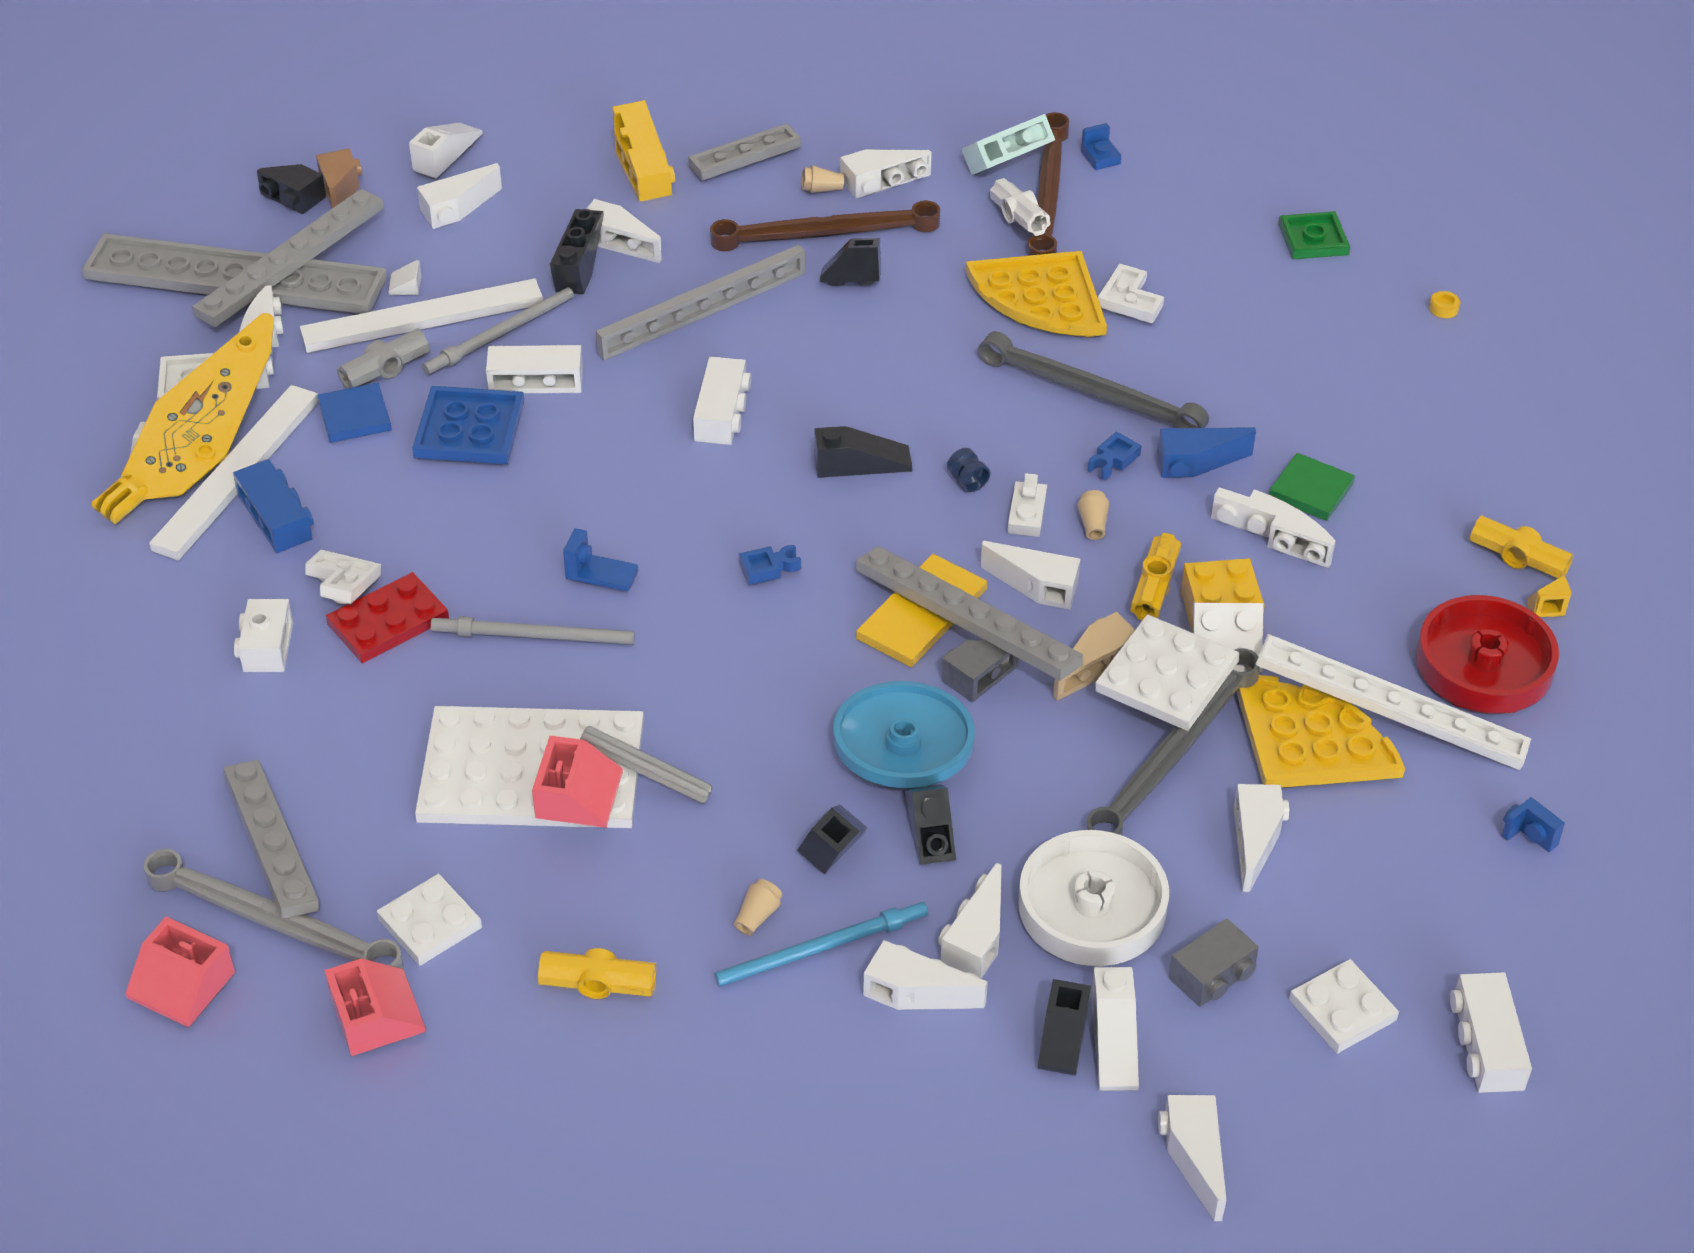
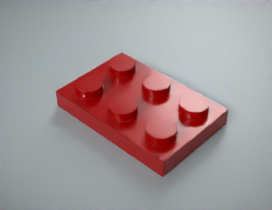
(386, 617)

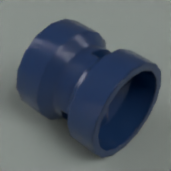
(967, 468)

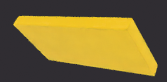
(908, 629)

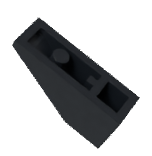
(856, 452)

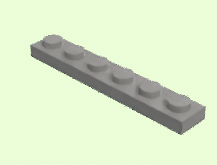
(270, 839)

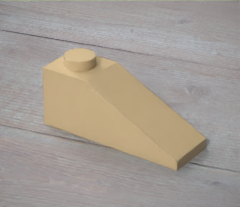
(1099, 647)

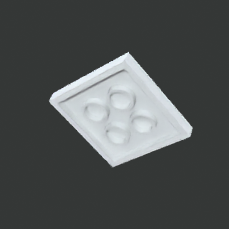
(1167, 672)

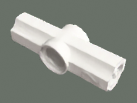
(1020, 207)

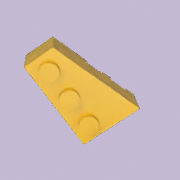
(641, 151)

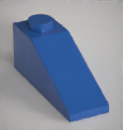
(1200, 450)

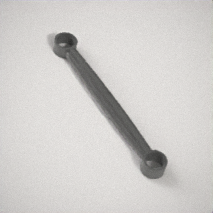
(1089, 383)
(1173, 749)

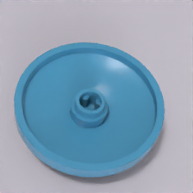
(903, 734)

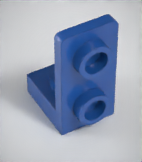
(595, 570)

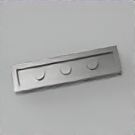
(744, 151)

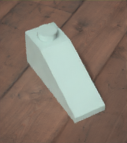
(1008, 144)

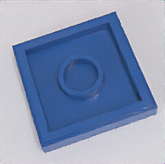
(354, 412)

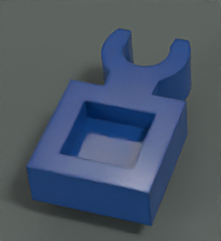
(1114, 452)
(766, 565)

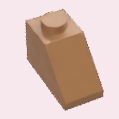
(339, 174)

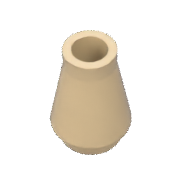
(821, 180)
(1094, 511)
(759, 903)

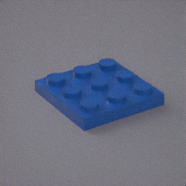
(468, 425)

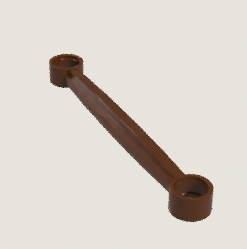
(1049, 183)
(824, 225)

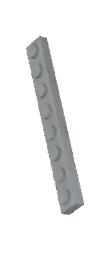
(287, 257)
(700, 302)
(970, 613)

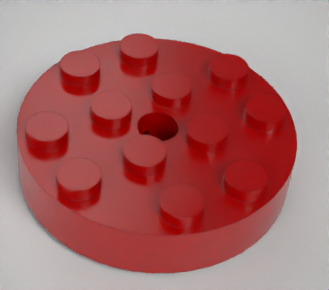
(1487, 654)

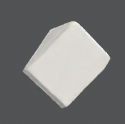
(406, 280)

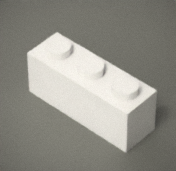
(535, 368)
(721, 400)
(1491, 1032)

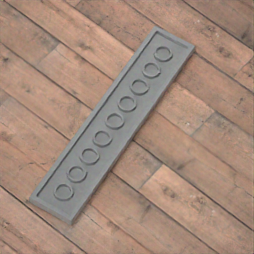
(206, 268)

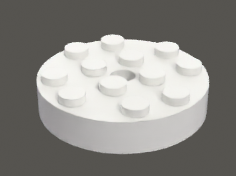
(1093, 897)

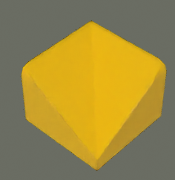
(1551, 599)

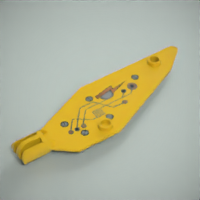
(192, 424)

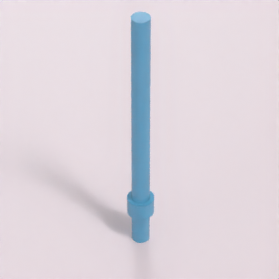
(889, 920)

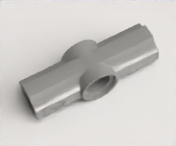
(383, 359)

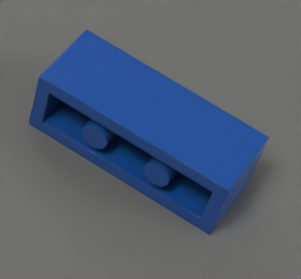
(273, 505)

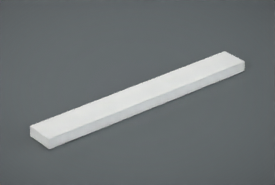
(420, 315)
(220, 486)
(1394, 702)

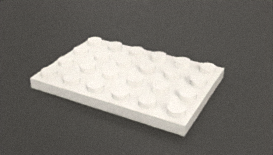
(488, 758)

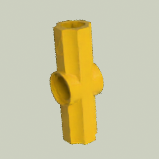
(1521, 547)
(1156, 576)
(597, 973)

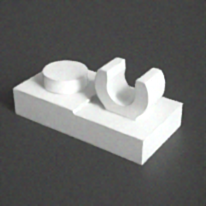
(1027, 507)

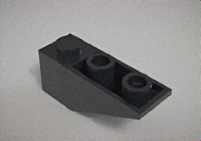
(577, 251)

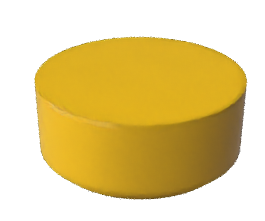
(1444, 304)

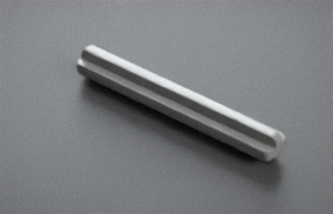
(648, 765)

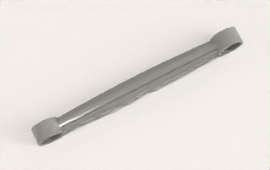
(264, 910)

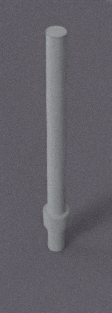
(452, 354)
(467, 627)

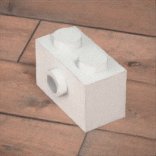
(264, 635)

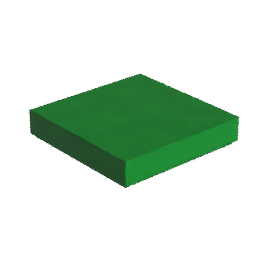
(1314, 235)
(1312, 486)

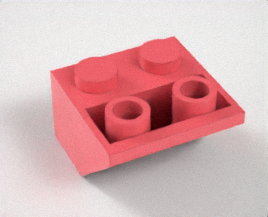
(575, 783)
(179, 971)
(373, 1004)

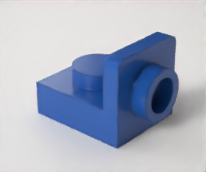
(1098, 148)
(1534, 821)

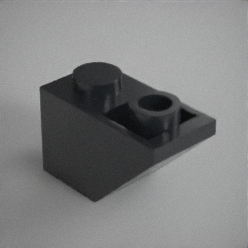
(292, 186)
(855, 262)
(931, 823)
(831, 838)
(1064, 1027)

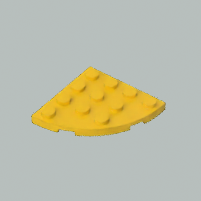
(1041, 292)
(1313, 737)

